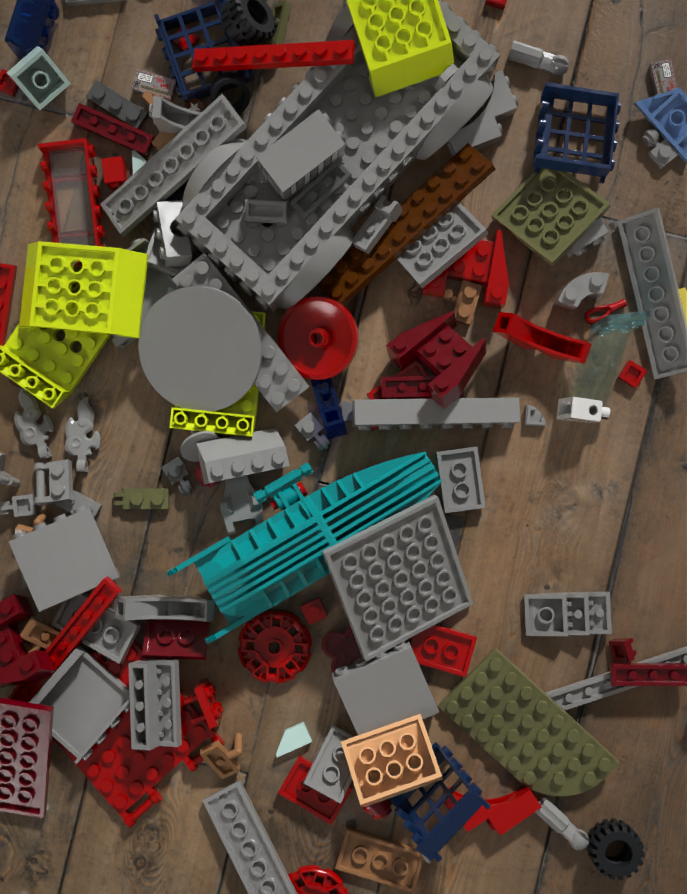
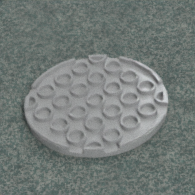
(200, 348)

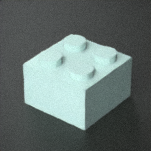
(38, 77)

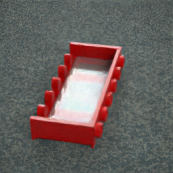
(72, 192)

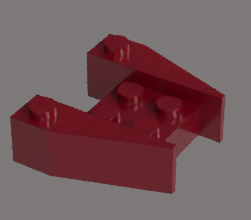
(442, 353)
(15, 663)

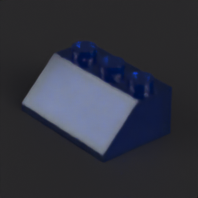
(31, 26)

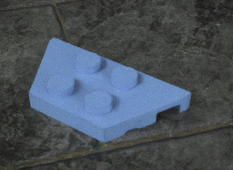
(669, 117)

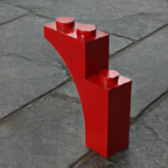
(538, 338)
(504, 810)

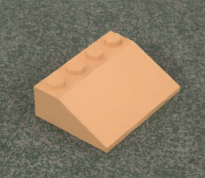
(391, 760)

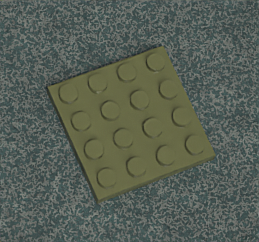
(550, 213)

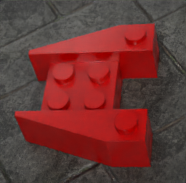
(480, 265)

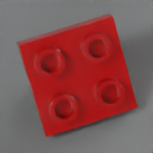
(211, 708)

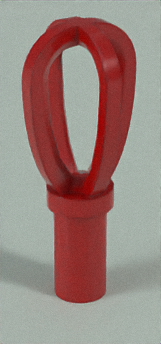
(611, 308)

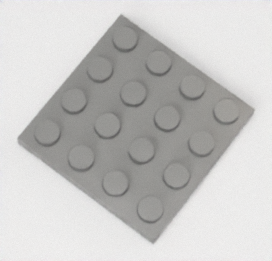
(442, 245)

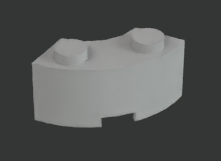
(582, 287)

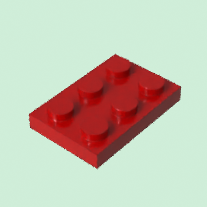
(444, 649)
(306, 797)

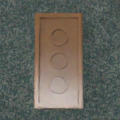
(379, 860)

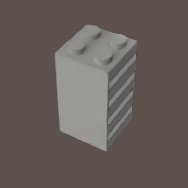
(301, 154)

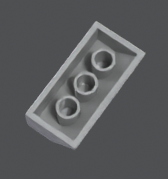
(241, 455)

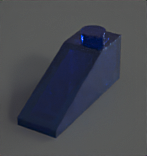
(329, 408)

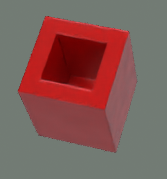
(114, 172)

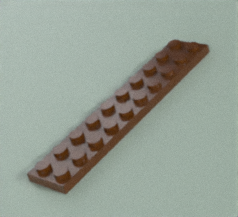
(418, 215)

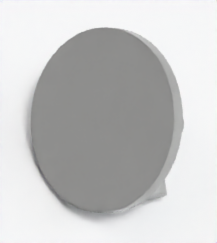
(188, 447)

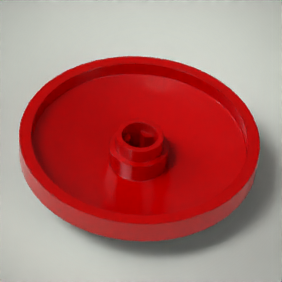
(318, 337)

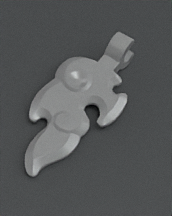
(30, 431)
(77, 442)

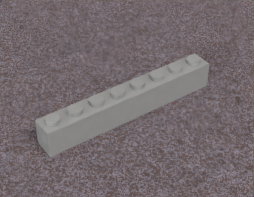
(427, 413)

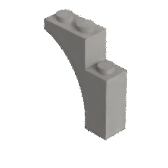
(170, 117)
(485, 129)
(164, 607)

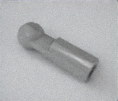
(538, 58)
(560, 823)

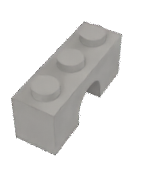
(174, 249)

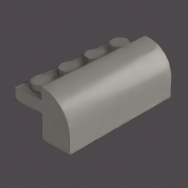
(154, 703)

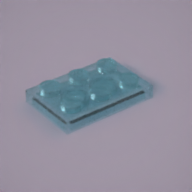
(622, 322)

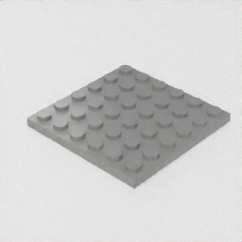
(398, 577)

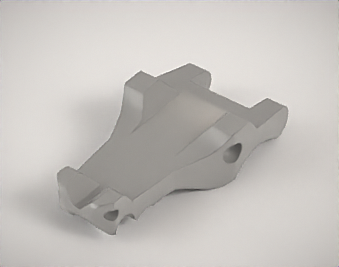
(239, 503)

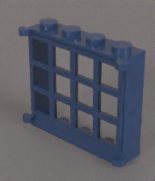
(182, 19)
(582, 95)
(431, 842)

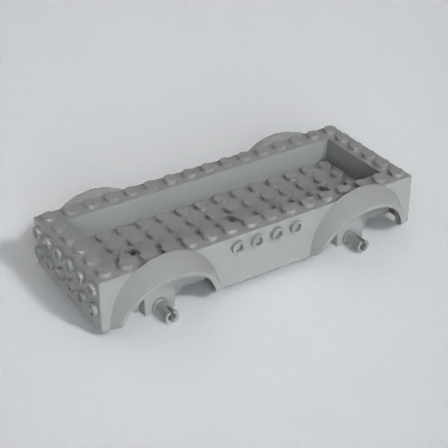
(381, 142)

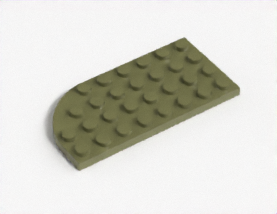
(526, 729)

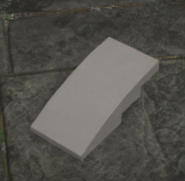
(568, 613)

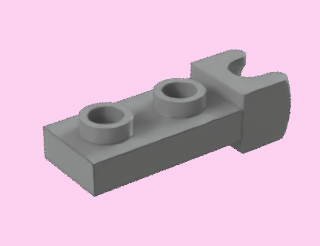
(377, 224)

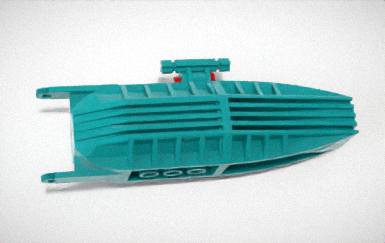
(287, 549)

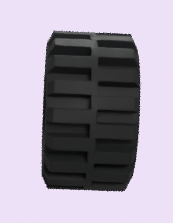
(248, 21)
(623, 863)

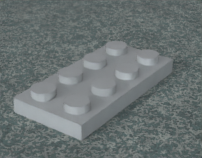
(109, 635)

